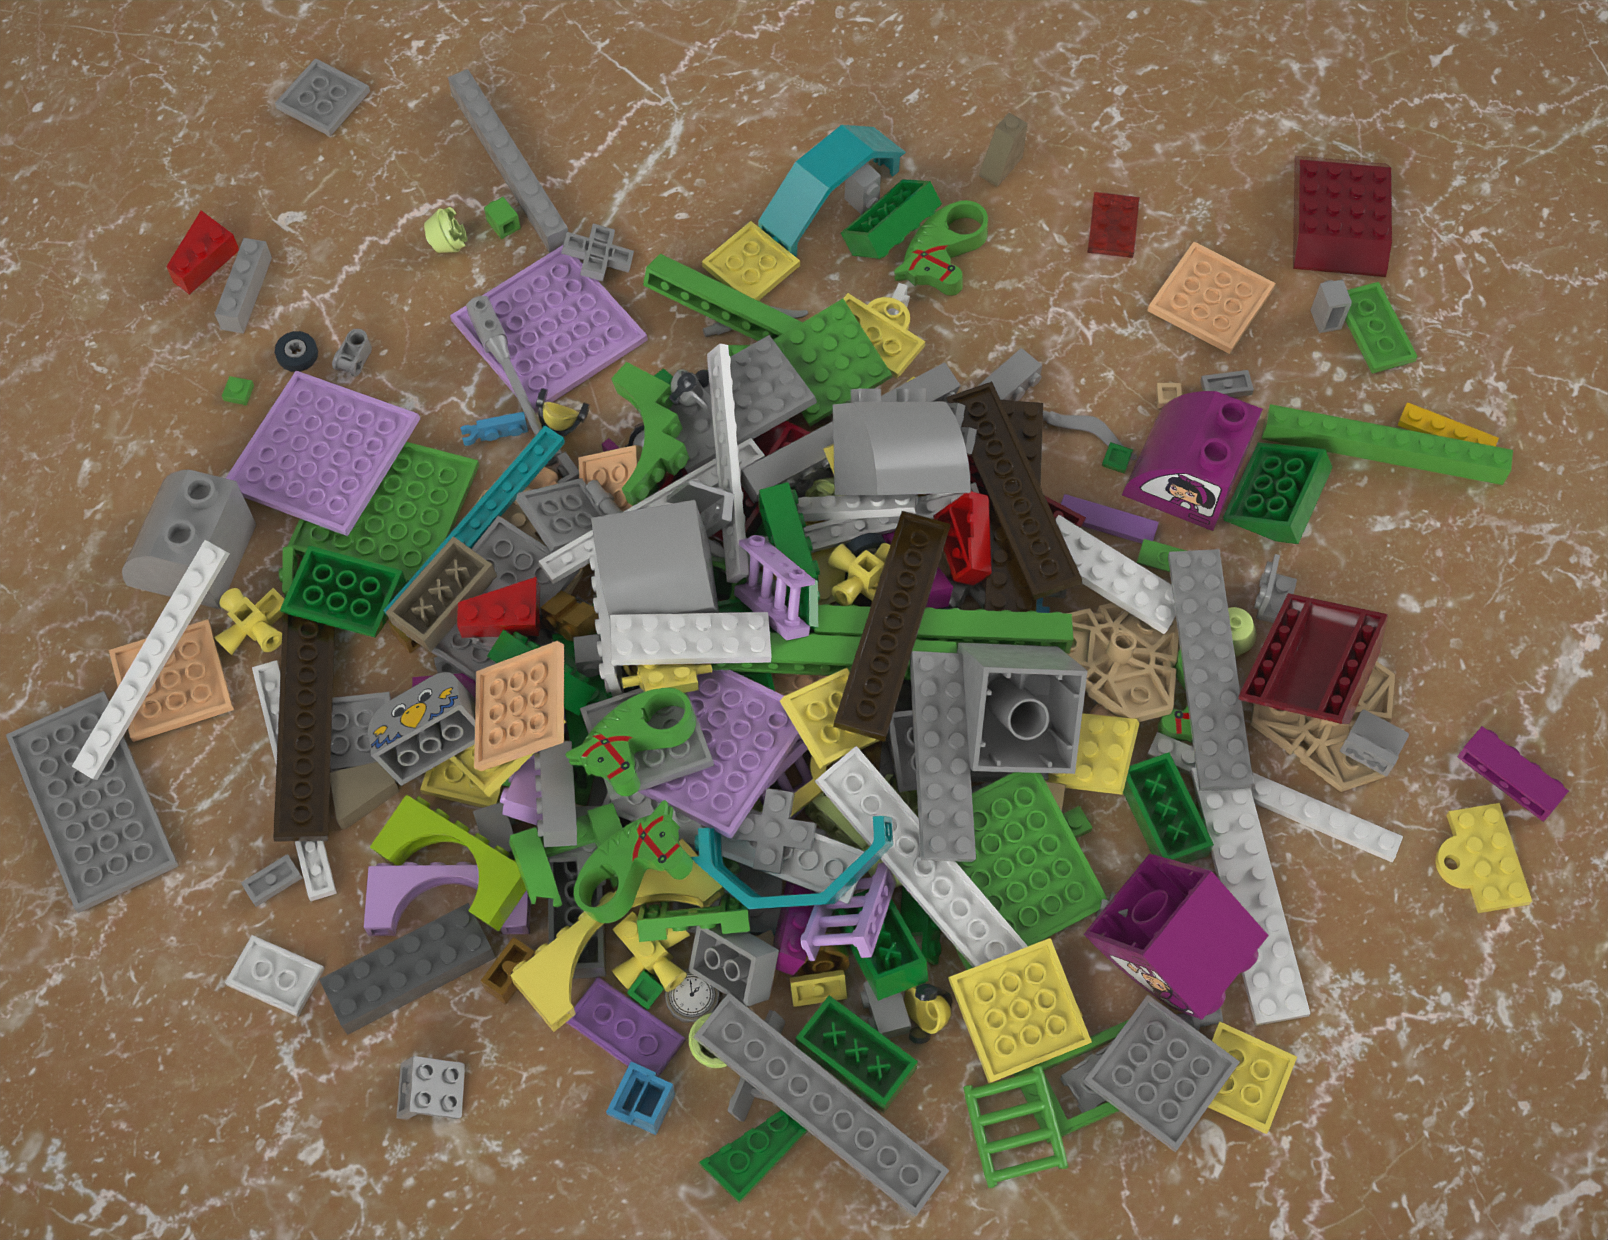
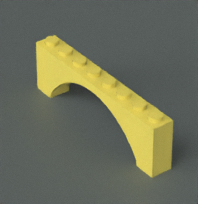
(549, 974)

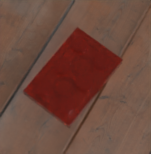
(1113, 225)

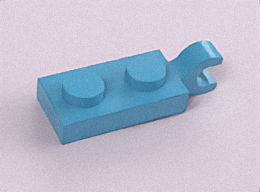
(495, 428)

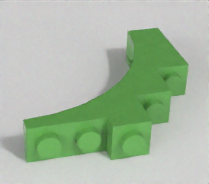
(660, 449)

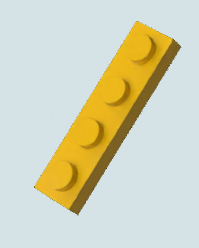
(1425, 421)

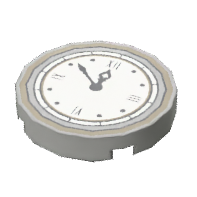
(692, 999)

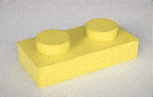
(817, 987)

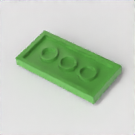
(1378, 329)

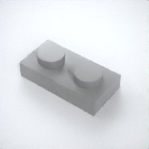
(1231, 383)
(271, 880)

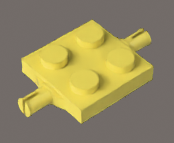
(667, 676)

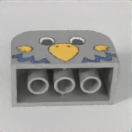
(423, 727)

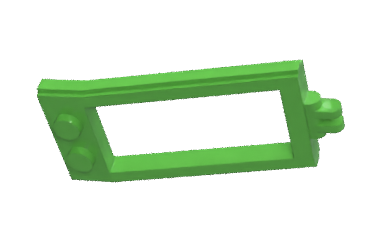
(1068, 1126)

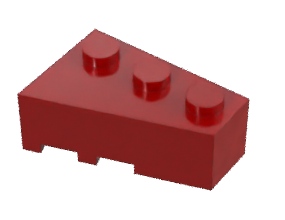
(201, 253)
(968, 537)
(505, 609)

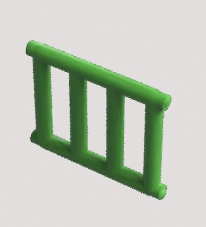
(1043, 1104)

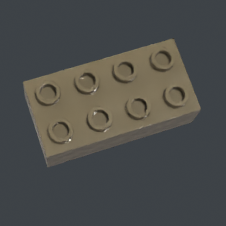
(431, 601)

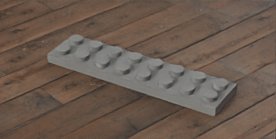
(942, 757)

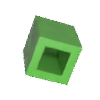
(502, 217)

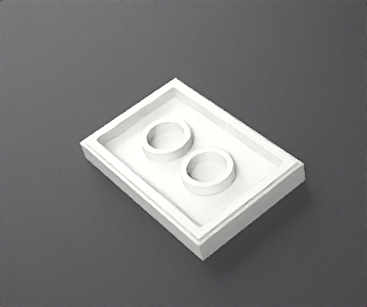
(274, 975)

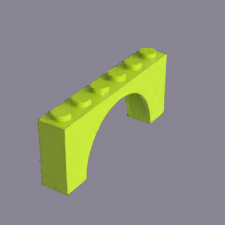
(417, 826)

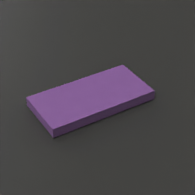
(625, 1028)

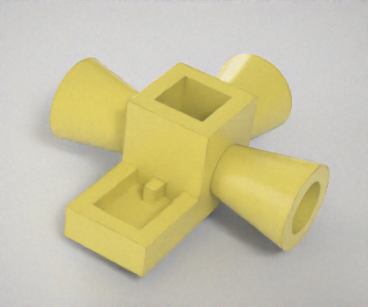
(862, 572)
(251, 620)
(648, 955)

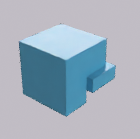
(642, 1099)

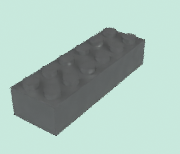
(593, 957)
(407, 969)

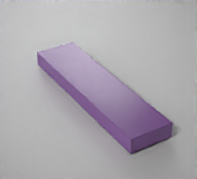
(1112, 520)

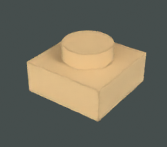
(1167, 392)

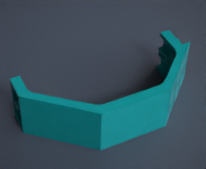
(819, 174)
(710, 859)

